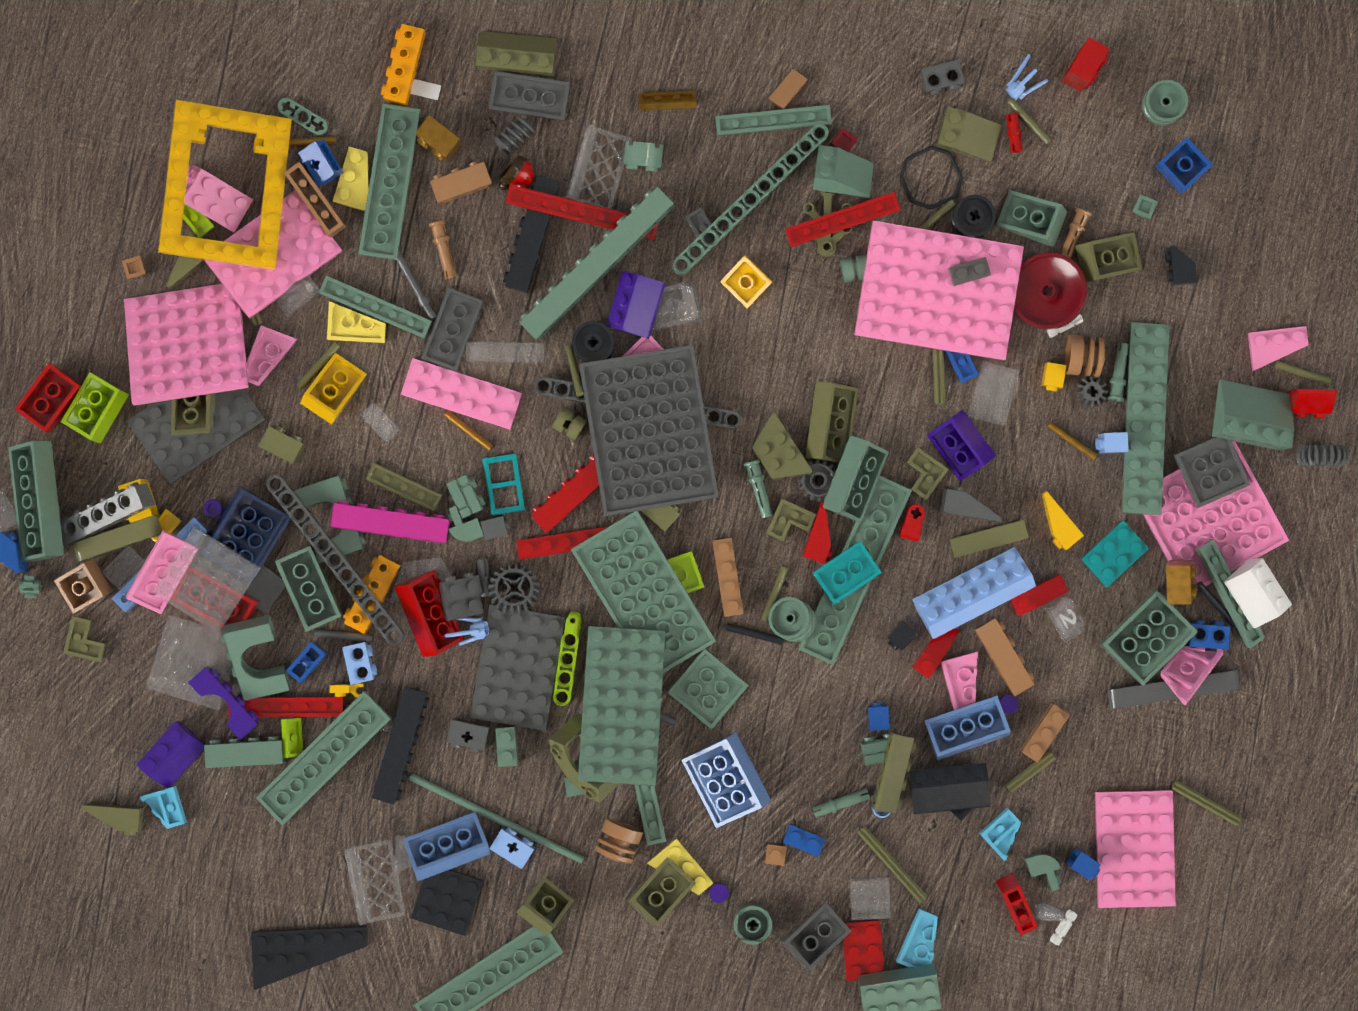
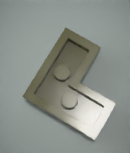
(930, 470)
(788, 514)
(78, 642)

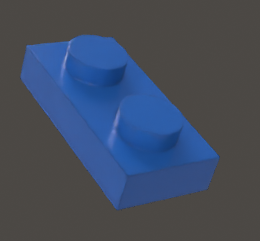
(962, 366)
(804, 840)

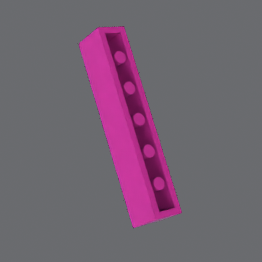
(389, 523)

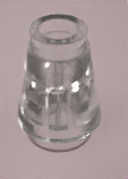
(1047, 912)

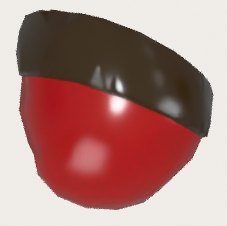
(518, 173)

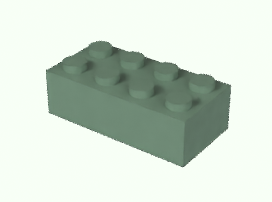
(855, 479)
(309, 588)
(900, 990)

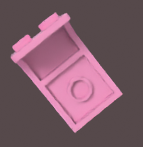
(215, 198)

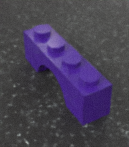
(241, 719)

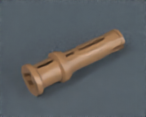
(1076, 228)
(441, 240)

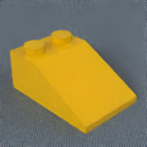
(333, 388)

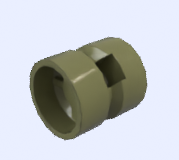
(576, 426)

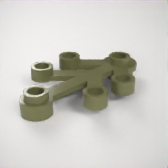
(826, 239)

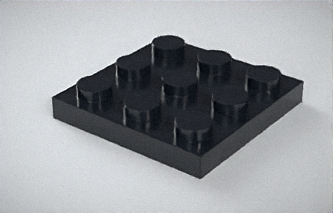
(448, 901)

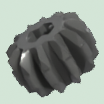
(1095, 387)

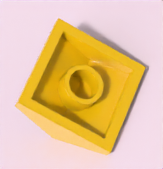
(746, 281)

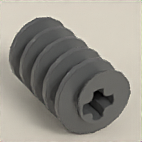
(513, 135)

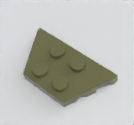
(779, 451)

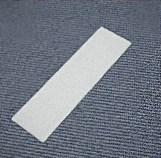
(425, 89)

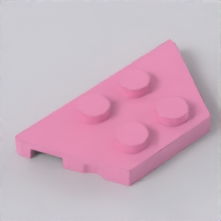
(1188, 670)

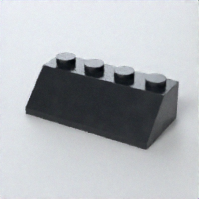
(949, 788)

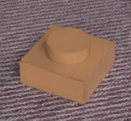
(134, 267)
(775, 854)

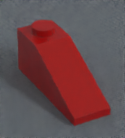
(818, 542)
(1038, 595)
(934, 653)
(1016, 904)

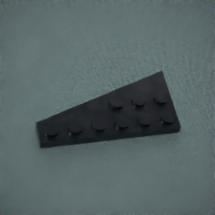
(289, 952)

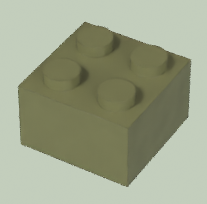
(545, 906)

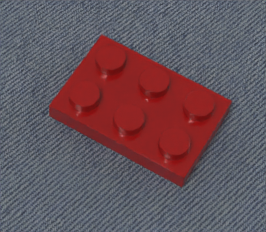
(863, 949)

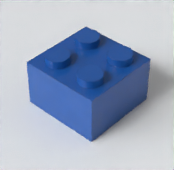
(1183, 165)

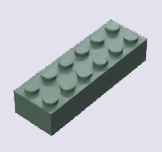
(36, 501)

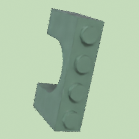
(332, 491)
(253, 682)

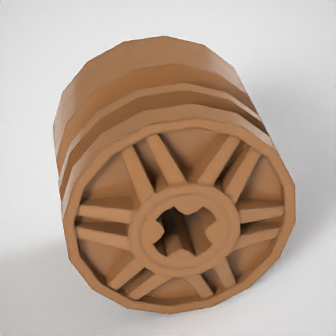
(1088, 355)
(618, 841)

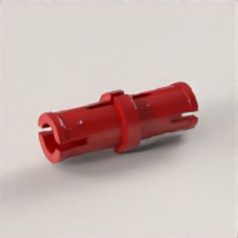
(1014, 133)

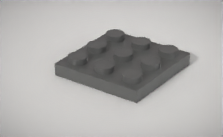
(1211, 470)

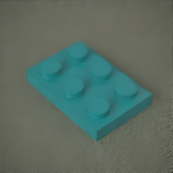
(1114, 553)
(847, 572)

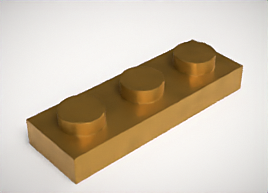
(667, 100)

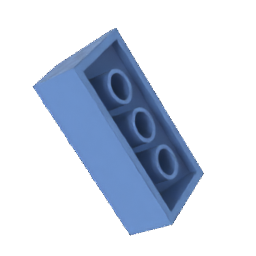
(967, 727)
(446, 846)

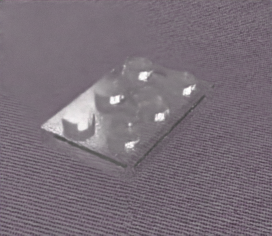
(993, 393)

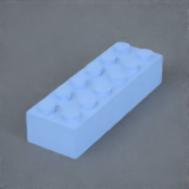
(974, 592)

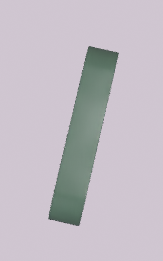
(312, 128)

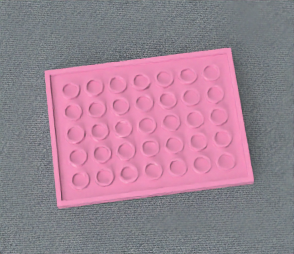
(913, 300)

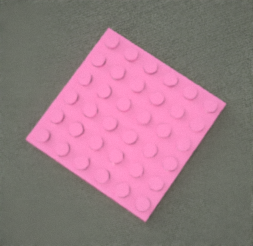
(184, 344)
(1238, 523)

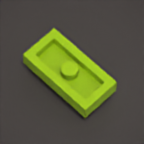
(197, 222)
(292, 737)

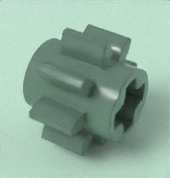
(30, 586)

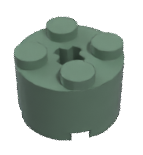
(643, 155)
(750, 912)

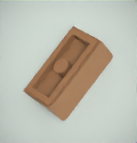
(788, 89)

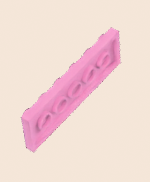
(461, 393)

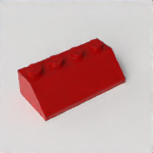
(425, 613)

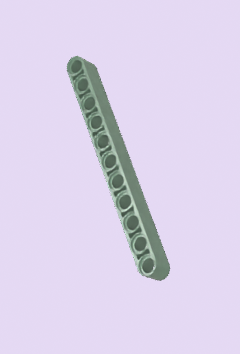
(754, 191)

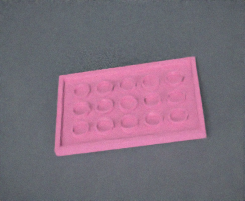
(300, 252)
(1135, 848)

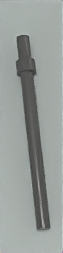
(423, 300)

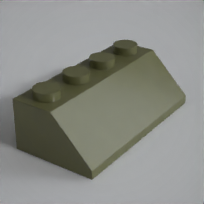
(516, 54)
(831, 421)
(892, 773)

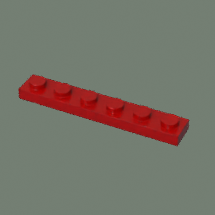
(842, 219)
(554, 543)
(295, 706)

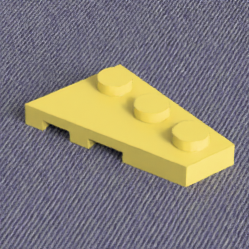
(354, 181)
(353, 326)
(681, 857)

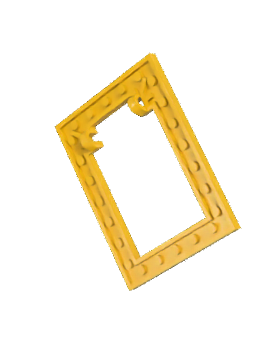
(189, 127)

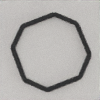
(955, 166)

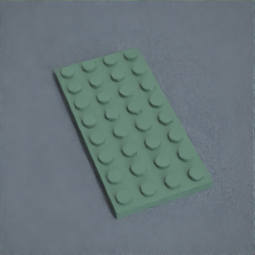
(642, 587)
(621, 706)

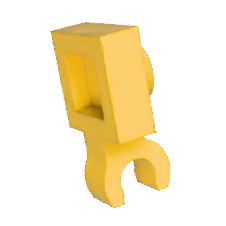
(168, 522)
(341, 689)

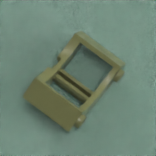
(559, 743)

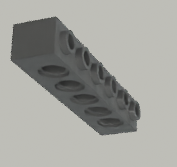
(106, 513)

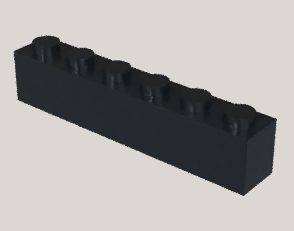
(529, 241)
(399, 745)

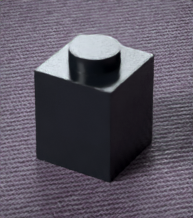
(901, 636)

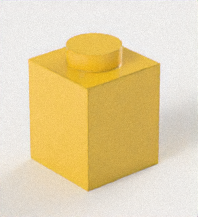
(1053, 376)

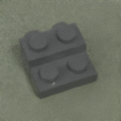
(461, 596)

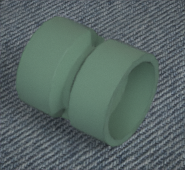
(852, 268)

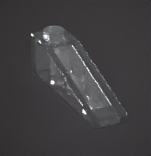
(504, 352)

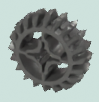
(1322, 455)
(508, 595)

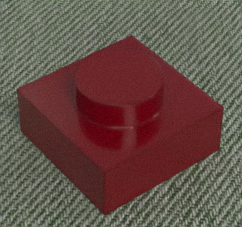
(844, 140)

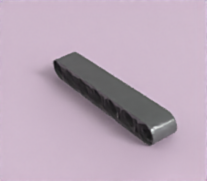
(1160, 691)

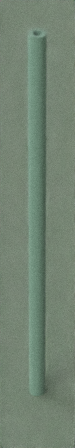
(496, 818)

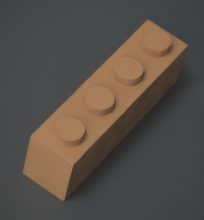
(315, 200)
(727, 577)
(1004, 656)

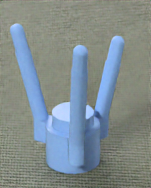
(1017, 88)
(478, 630)

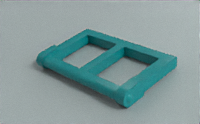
(486, 461)

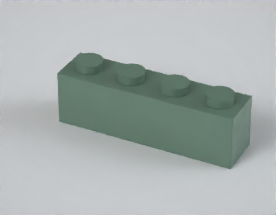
(244, 753)

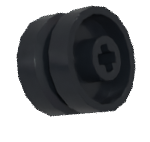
(976, 206)
(593, 331)

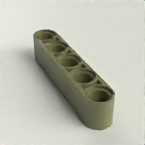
(117, 538)

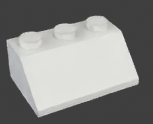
(1257, 592)

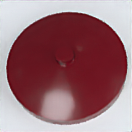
(1050, 291)

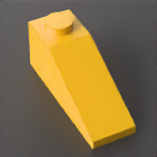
(1061, 527)

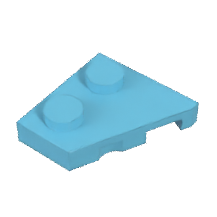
(166, 806)
(1001, 832)

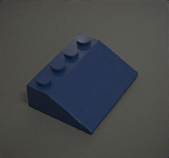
(250, 526)

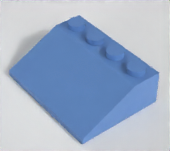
(726, 780)

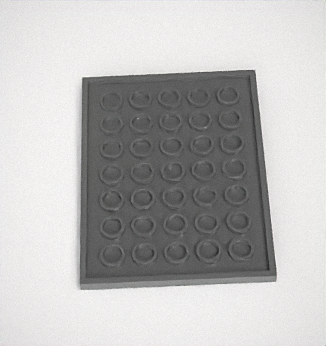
(648, 430)

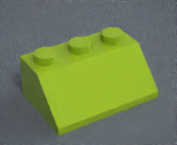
(94, 408)

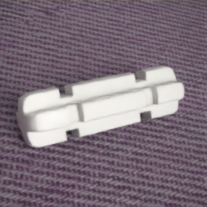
(1054, 332)
(1063, 927)

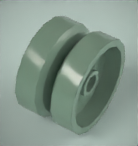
(1167, 113)
(792, 609)

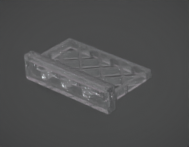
(584, 159)
(358, 884)

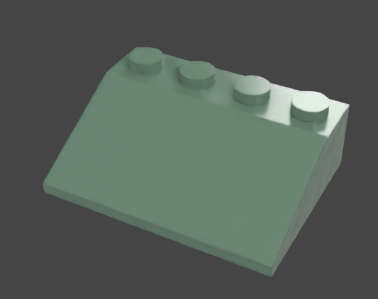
(1253, 416)
(1148, 637)

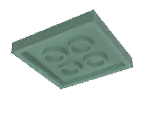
(708, 688)

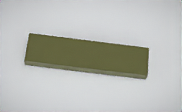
(404, 487)
(988, 538)

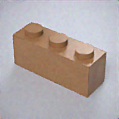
(461, 182)
(1044, 732)

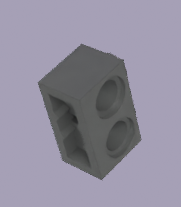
(940, 72)

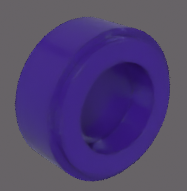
(213, 508)
(1009, 703)
(718, 892)

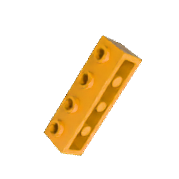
(404, 64)
(379, 580)

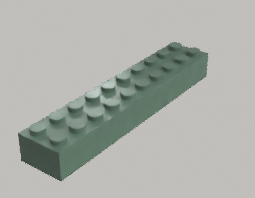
(597, 263)

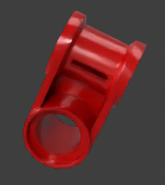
(911, 526)

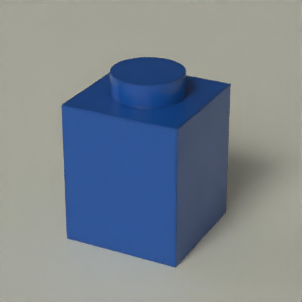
(878, 716)

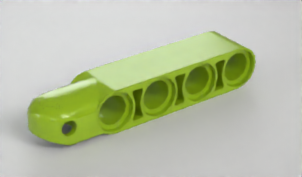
(574, 629)

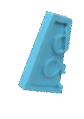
(919, 942)

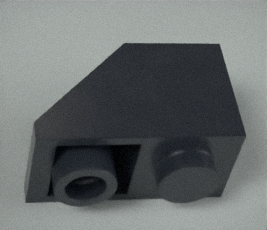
(1181, 268)

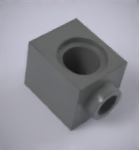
(495, 527)

